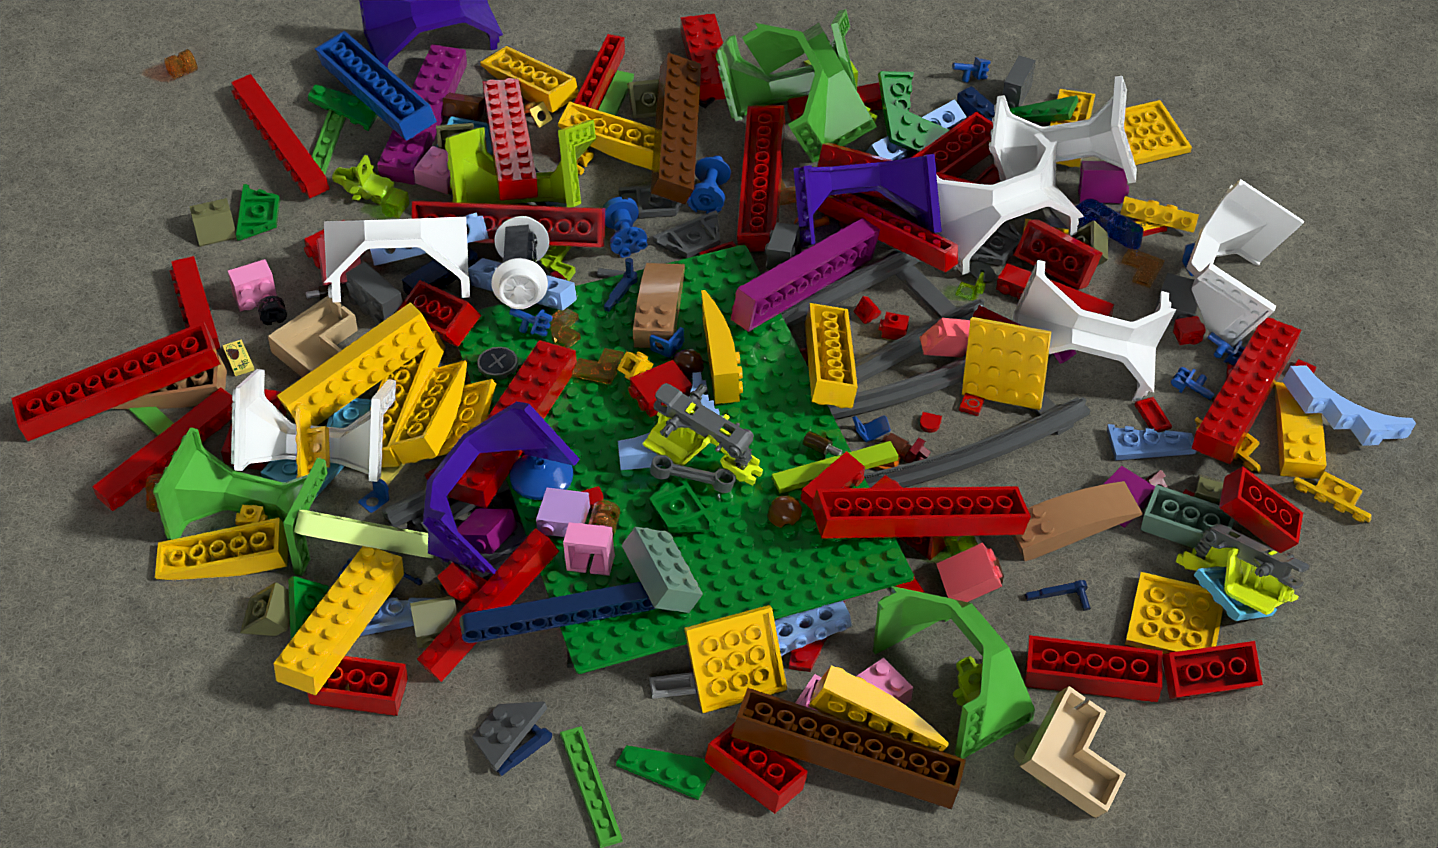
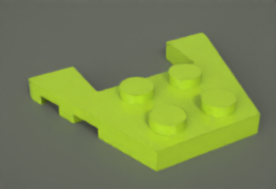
(553, 259)

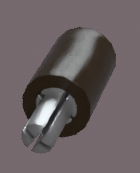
(322, 292)
(820, 444)

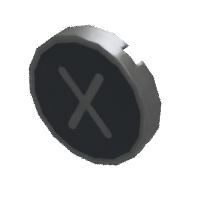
(497, 363)

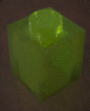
(394, 202)
(958, 544)

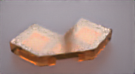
(560, 328)

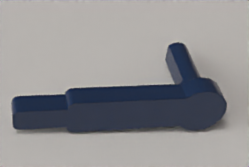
(629, 278)
(1076, 587)
(541, 737)

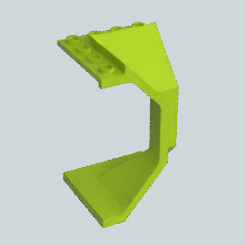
(475, 177)

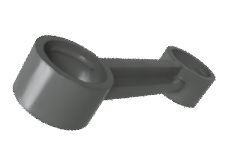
(693, 474)

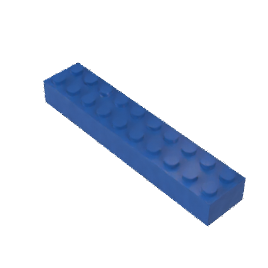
(376, 85)

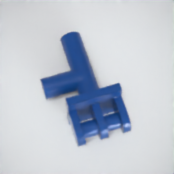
(978, 69)
(536, 321)
(1233, 352)
(1183, 379)

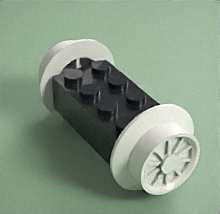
(519, 279)

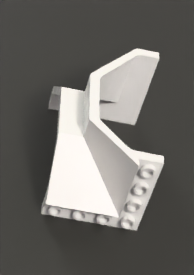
(1100, 137)
(976, 211)
(1241, 225)
(439, 237)
(1132, 343)
(265, 434)

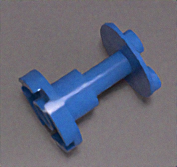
(707, 194)
(621, 215)

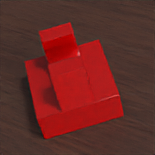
(866, 310)

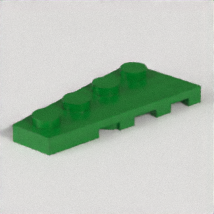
(343, 104)

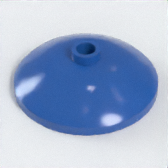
(533, 475)

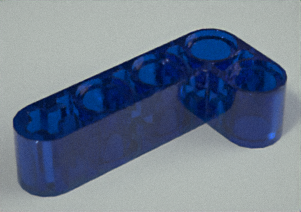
(1118, 226)

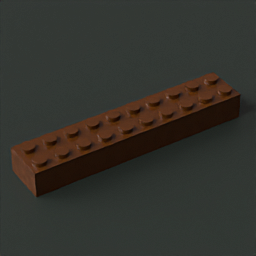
(676, 129)
(849, 748)

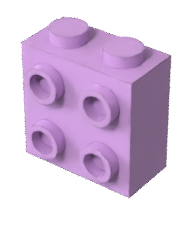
(559, 509)

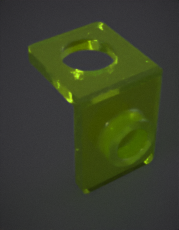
(977, 289)

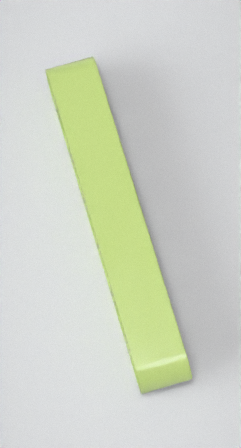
(362, 533)

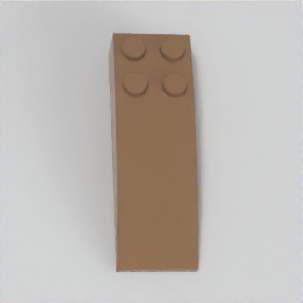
(658, 303)
(183, 393)
(1075, 517)

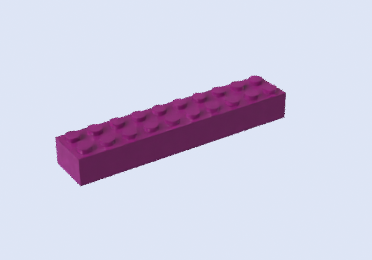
(436, 78)
(804, 274)

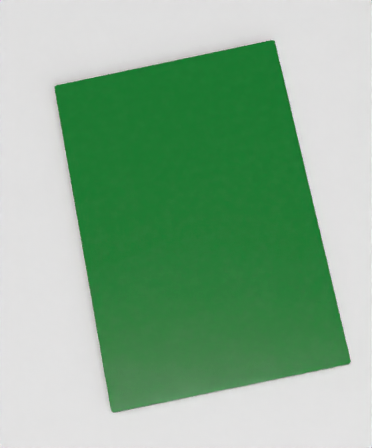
(747, 556)

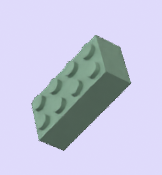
(1181, 517)
(662, 569)

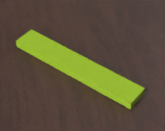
(803, 475)

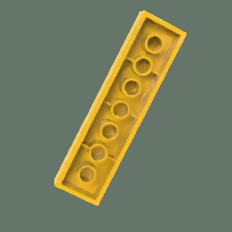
(830, 356)
(359, 365)
(409, 382)
(338, 620)

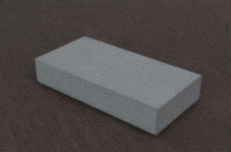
(672, 685)

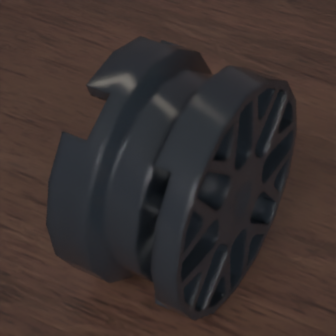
(272, 311)

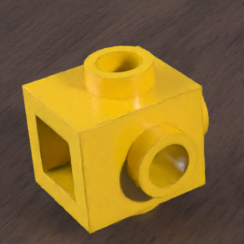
(634, 364)
(250, 514)

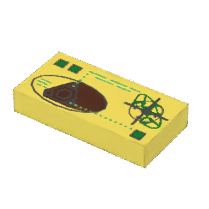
(238, 357)

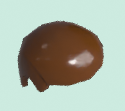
(689, 362)
(784, 511)

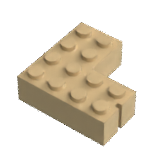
(313, 336)
(1063, 757)

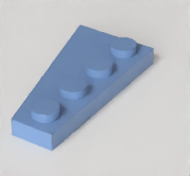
(1138, 444)
(392, 615)

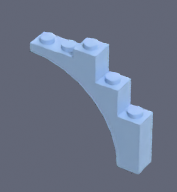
(1341, 413)
(635, 455)

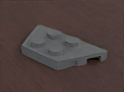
(648, 203)
(691, 236)
(998, 246)
(506, 729)

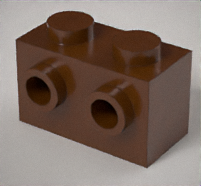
(463, 106)

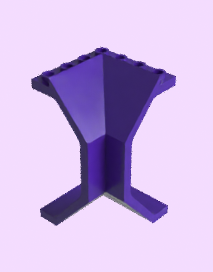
(394, 23)
(906, 182)
(508, 430)

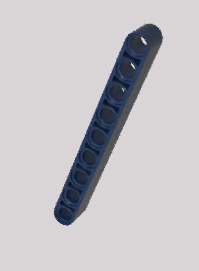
(554, 612)

